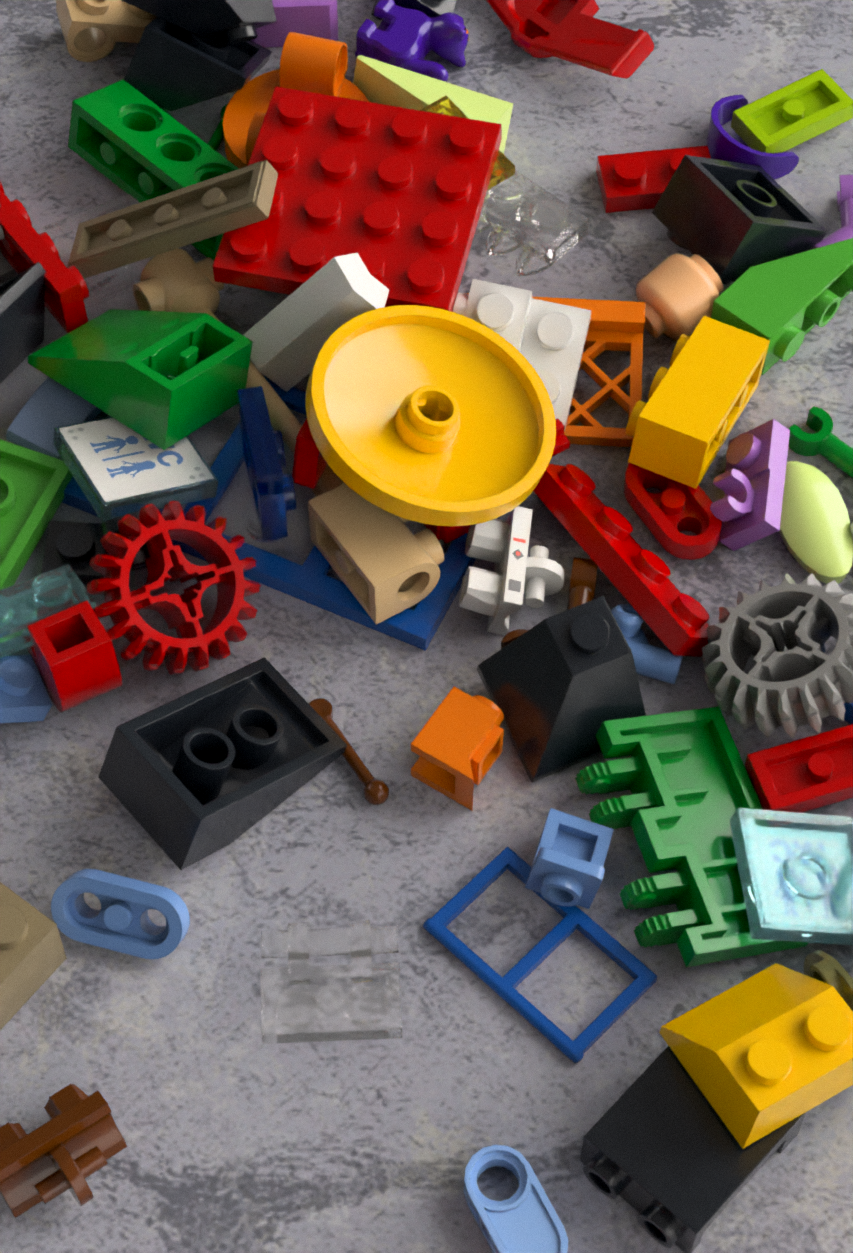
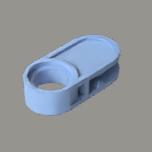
(523, 1221)

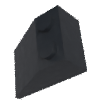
(217, 760)

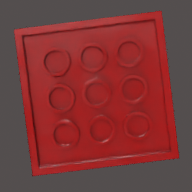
(367, 182)

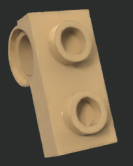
(96, 25)

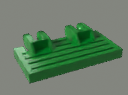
(683, 793)

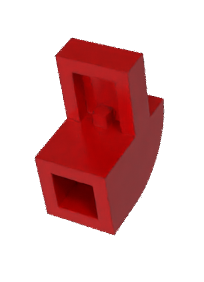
(74, 656)

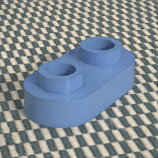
(123, 916)

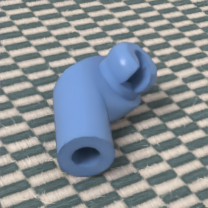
(648, 659)

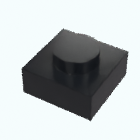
(73, 545)

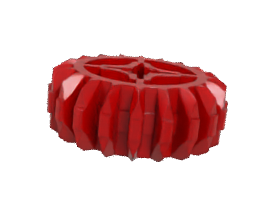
(170, 564)

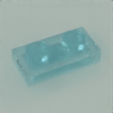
(34, 601)

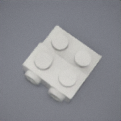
(542, 331)

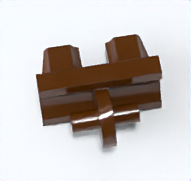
(58, 1152)

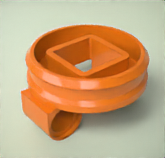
(305, 65)

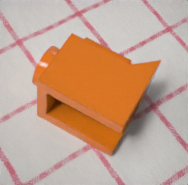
(459, 745)

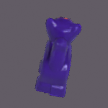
(409, 35)

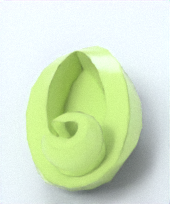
(816, 523)

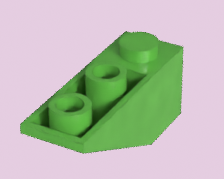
(788, 297)

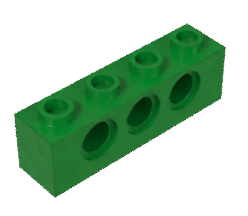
(142, 147)

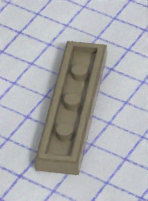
(174, 219)

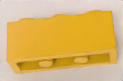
(696, 401)

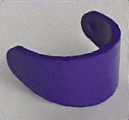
(726, 148)

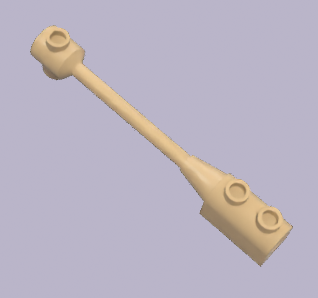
(363, 543)

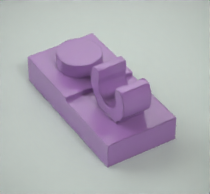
(752, 485)

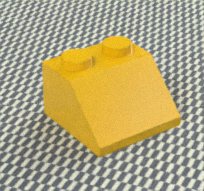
(766, 1049)

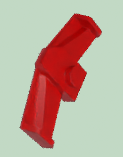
(573, 34)

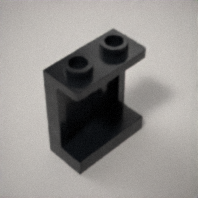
(673, 1154)

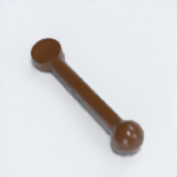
(375, 790)

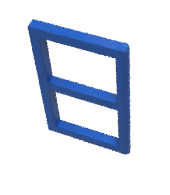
(505, 986)

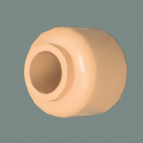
(678, 295)

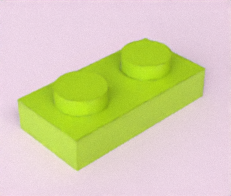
(793, 114)

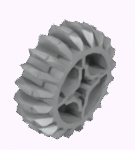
(791, 673)

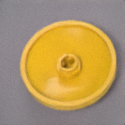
(430, 415)

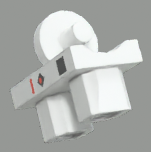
(514, 573)

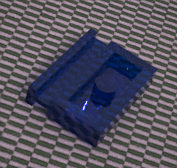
(264, 460)

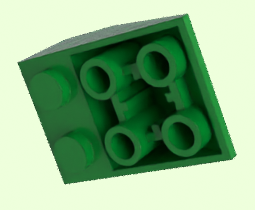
(152, 369)

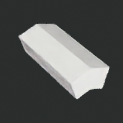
(297, 328)

